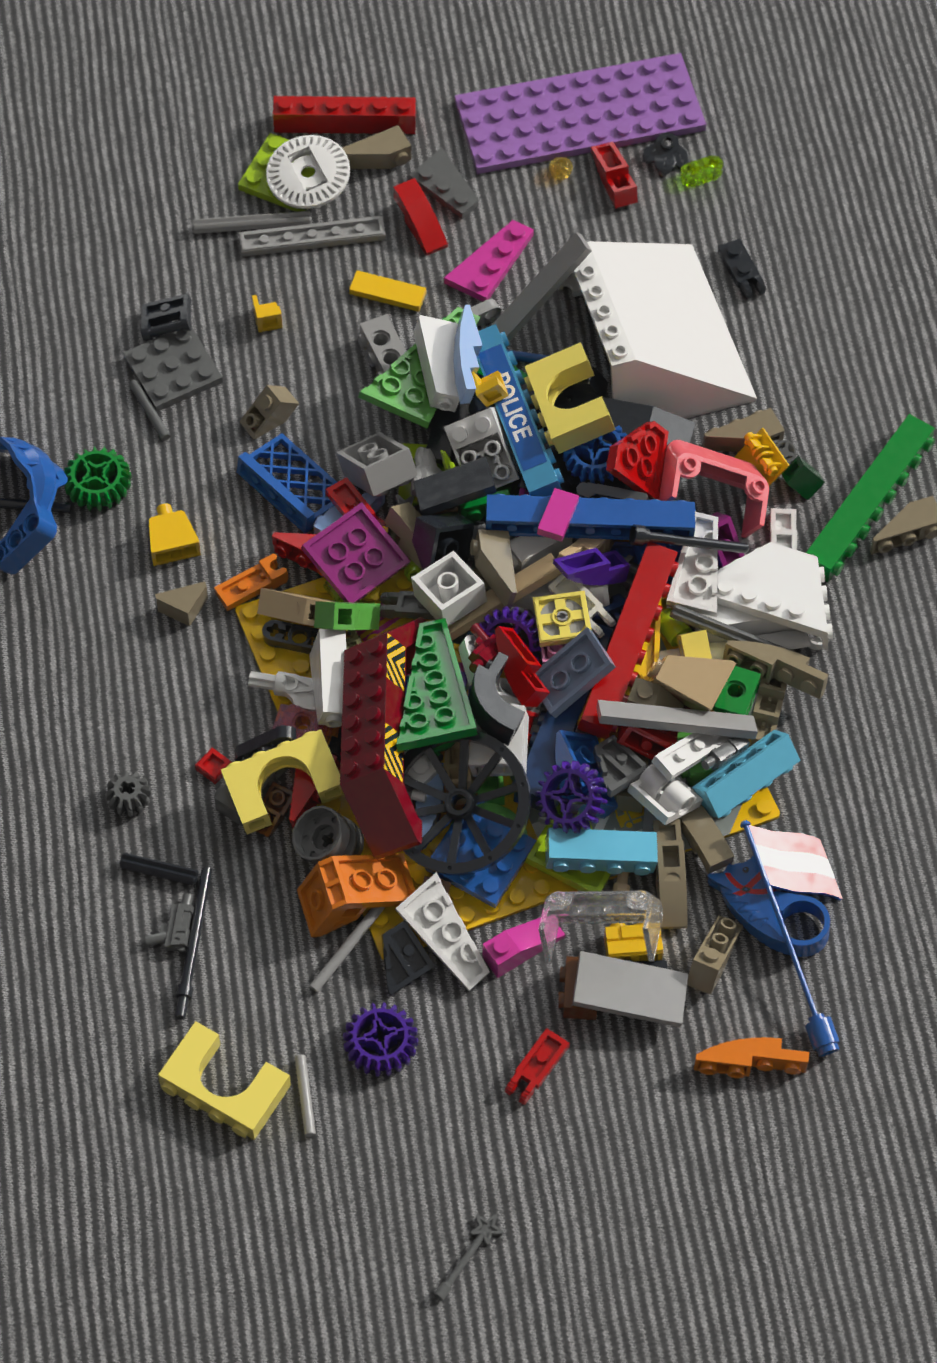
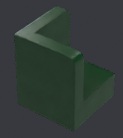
(803, 478)

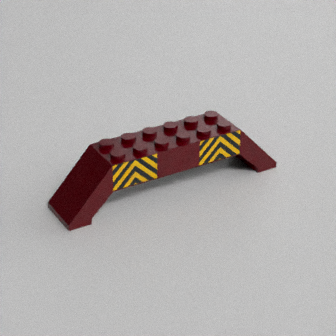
(370, 728)

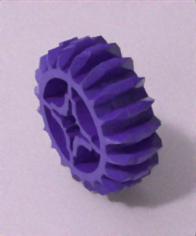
(520, 622)
(571, 807)
(356, 1045)

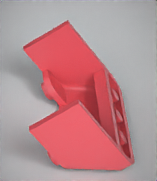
(689, 460)

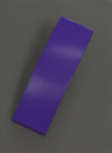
(593, 567)

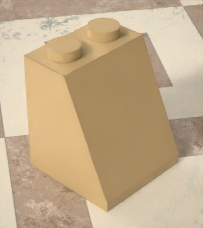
(692, 679)

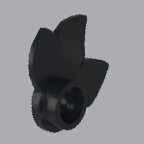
(665, 156)

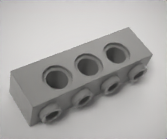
(380, 332)

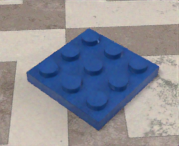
(494, 881)

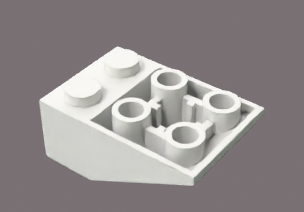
(482, 437)

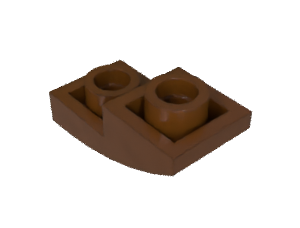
(277, 803)

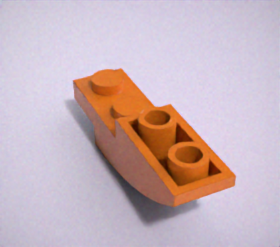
(740, 1055)

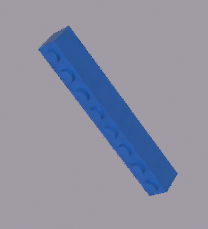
(592, 517)

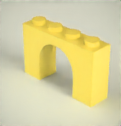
(566, 426)
(248, 776)
(242, 1112)

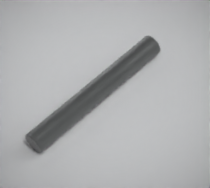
(149, 410)

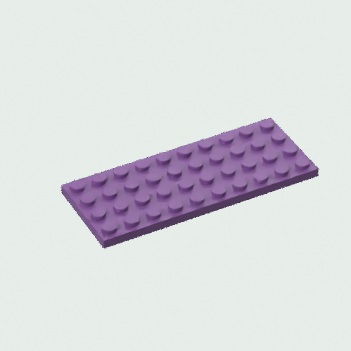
(579, 111)

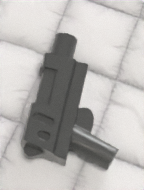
(725, 753)
(177, 932)

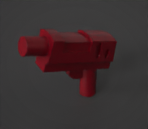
(485, 649)

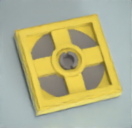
(560, 617)

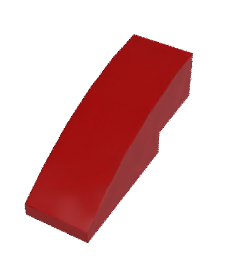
(615, 174)
(420, 216)
(520, 668)

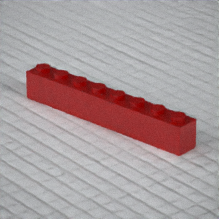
(631, 633)

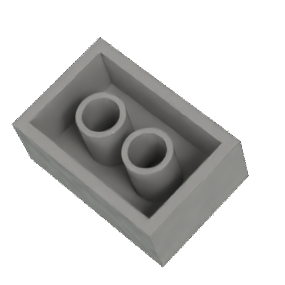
(377, 464)

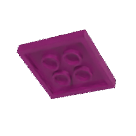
(355, 554)

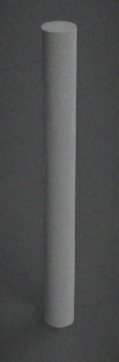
(345, 948)

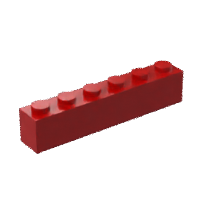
(343, 114)

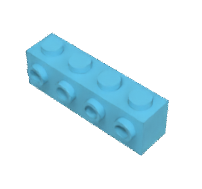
(747, 774)
(601, 851)

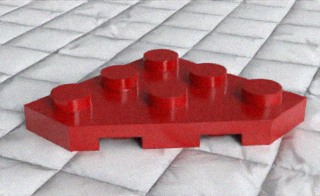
(640, 458)

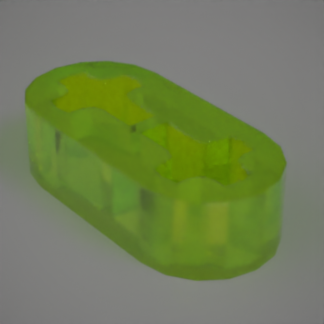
(701, 170)

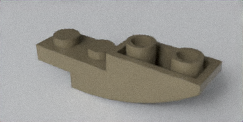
(777, 664)
(671, 874)

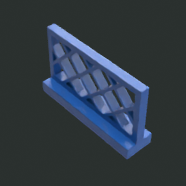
(275, 491)

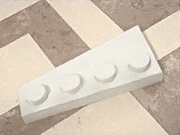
(437, 923)

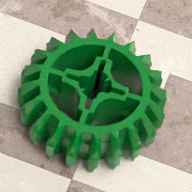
(95, 486)

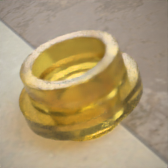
(561, 168)

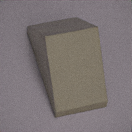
(183, 603)

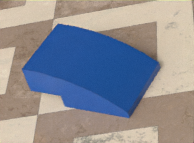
(580, 747)

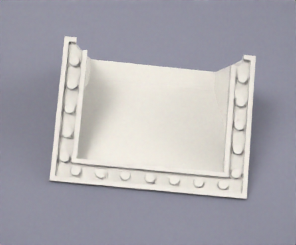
(661, 328)

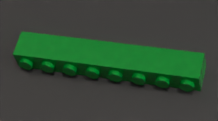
(871, 494)

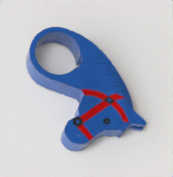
(751, 906)

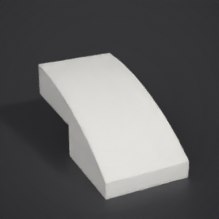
(783, 527)

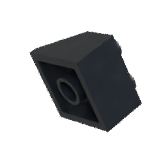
(440, 535)

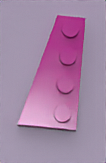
(489, 264)

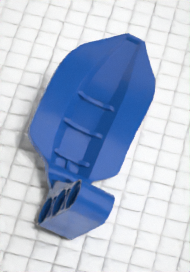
(35, 523)

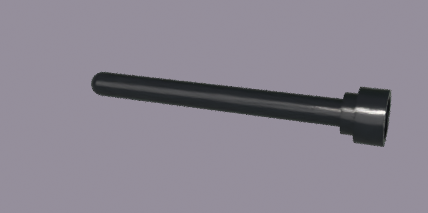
(641, 535)

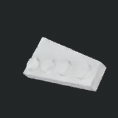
(696, 574)

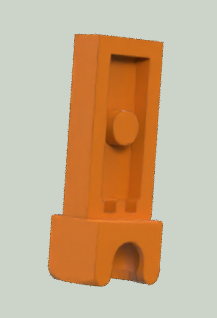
(249, 583)

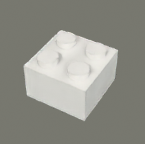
(449, 588)

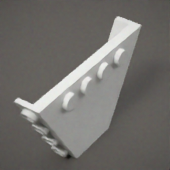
(778, 587)

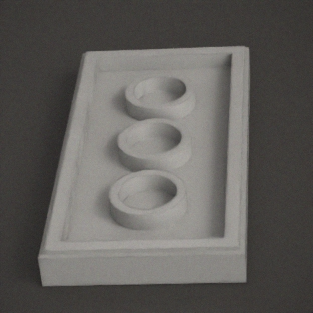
(630, 989)

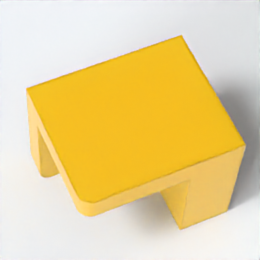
(267, 315)
(490, 388)

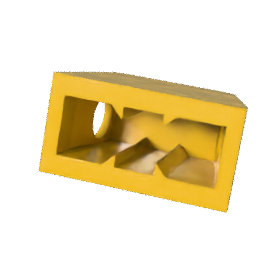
(172, 536)

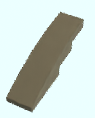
(768, 707)

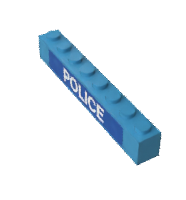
(517, 417)

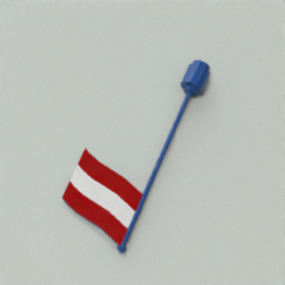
(798, 866)

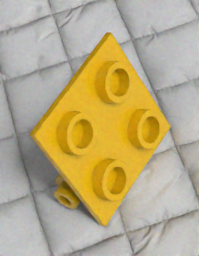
(763, 454)

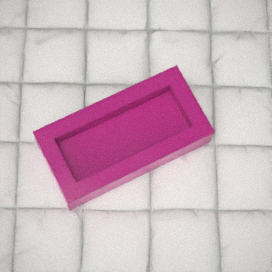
(558, 514)

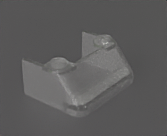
(600, 908)

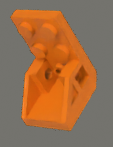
(347, 885)

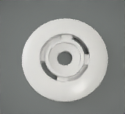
(312, 151)

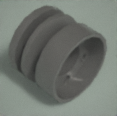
(324, 834)

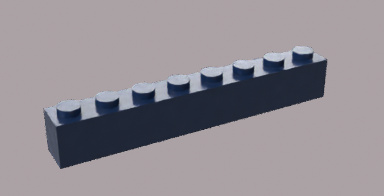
(543, 743)

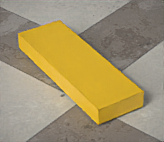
(387, 291)

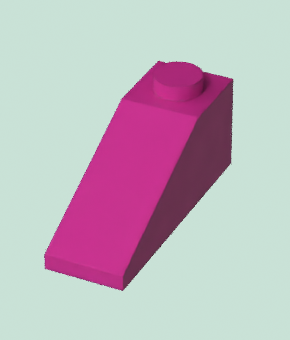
(514, 947)

